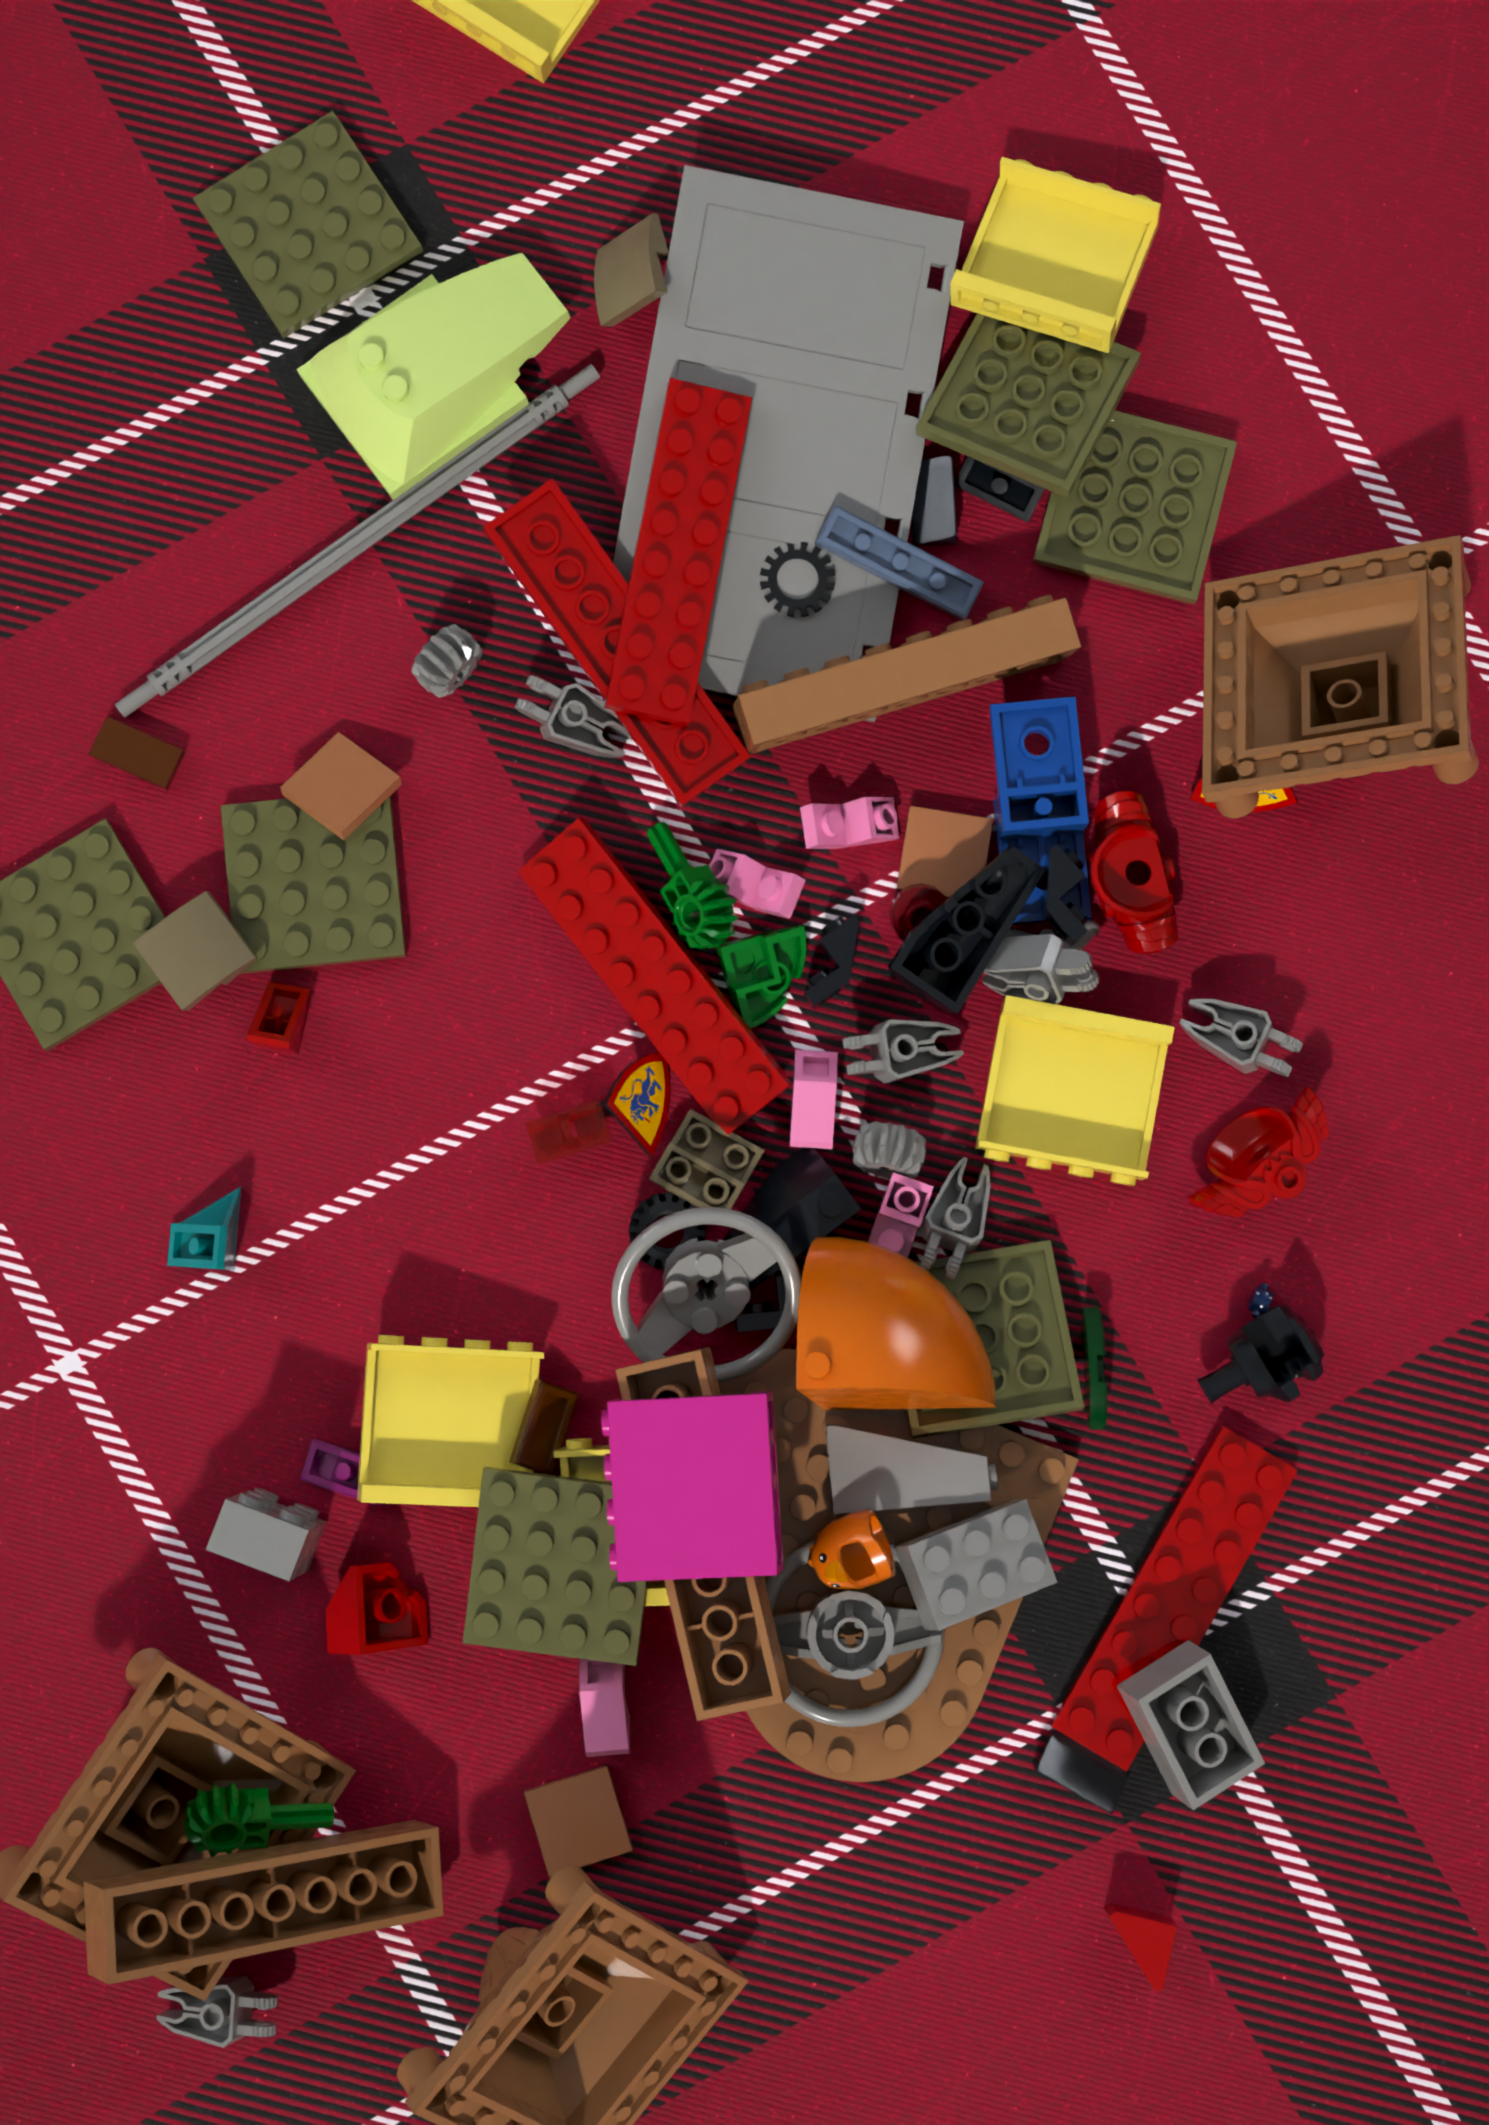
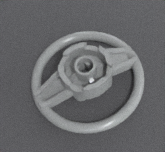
(686, 1305)
(885, 1633)

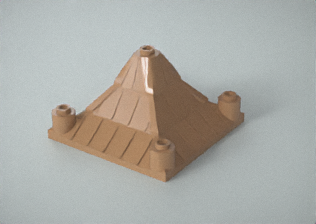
(1336, 672)
(136, 1789)
(575, 2019)

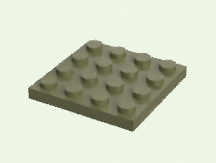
(308, 224)
(1027, 401)
(1141, 509)
(306, 892)
(72, 934)
(1025, 1331)
(546, 1571)

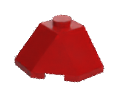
(375, 1612)

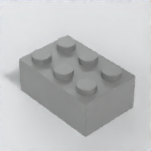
(267, 1534)
(975, 1564)
(1191, 1724)

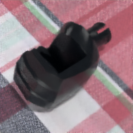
(1268, 1357)

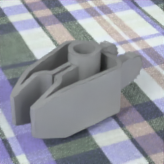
(574, 718)
(1039, 969)
(1240, 1036)
(902, 1049)
(956, 1220)
(224, 2014)

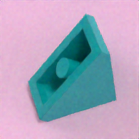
(208, 1236)

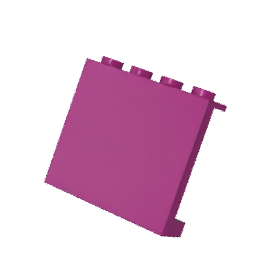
(693, 1487)

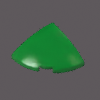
(761, 970)

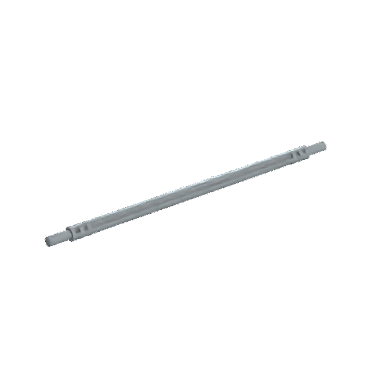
(356, 542)

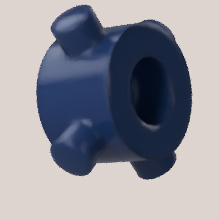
(1260, 1300)

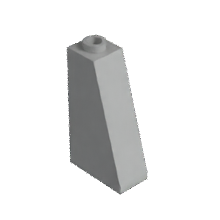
(900, 1473)

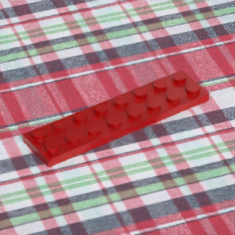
(678, 552)
(584, 604)
(654, 976)
(1175, 1587)

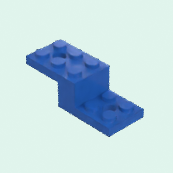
(1042, 795)

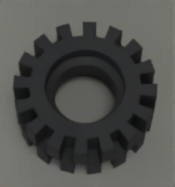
(811, 600)
(648, 1212)

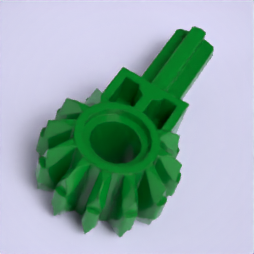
(693, 894)
(243, 1818)

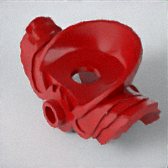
(1139, 911)
(1263, 1156)

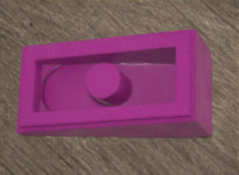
(332, 1468)

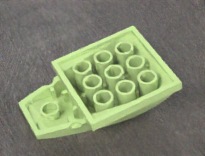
(435, 368)

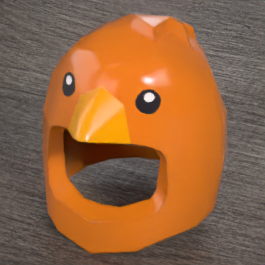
(852, 1552)

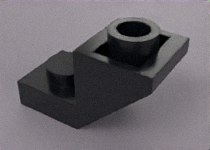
(1061, 876)
(839, 948)
(759, 1316)

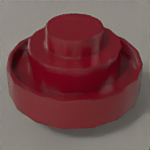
(913, 906)

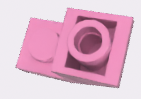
(850, 823)
(757, 885)
(813, 1099)
(900, 1214)
(604, 1708)

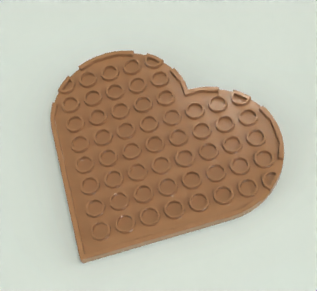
(970, 1647)

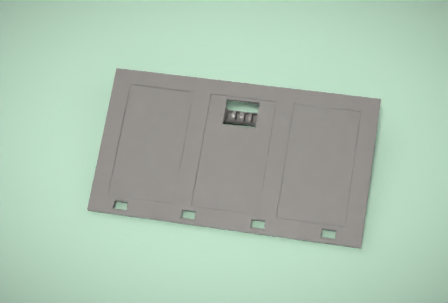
(828, 329)

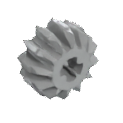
(446, 660)
(889, 1149)

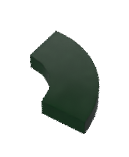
(1093, 1351)

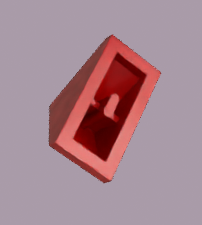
(280, 1018)
(1148, 1939)

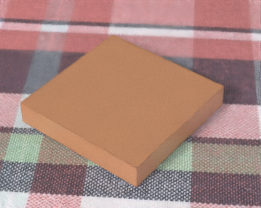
(341, 786)
(943, 849)
(578, 1820)

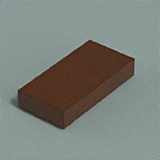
(137, 753)
(543, 1427)

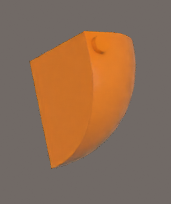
(884, 1334)

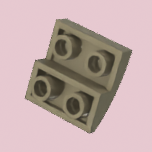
(630, 271)
(195, 950)
(705, 1164)

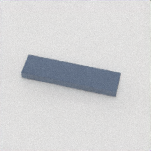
(899, 563)

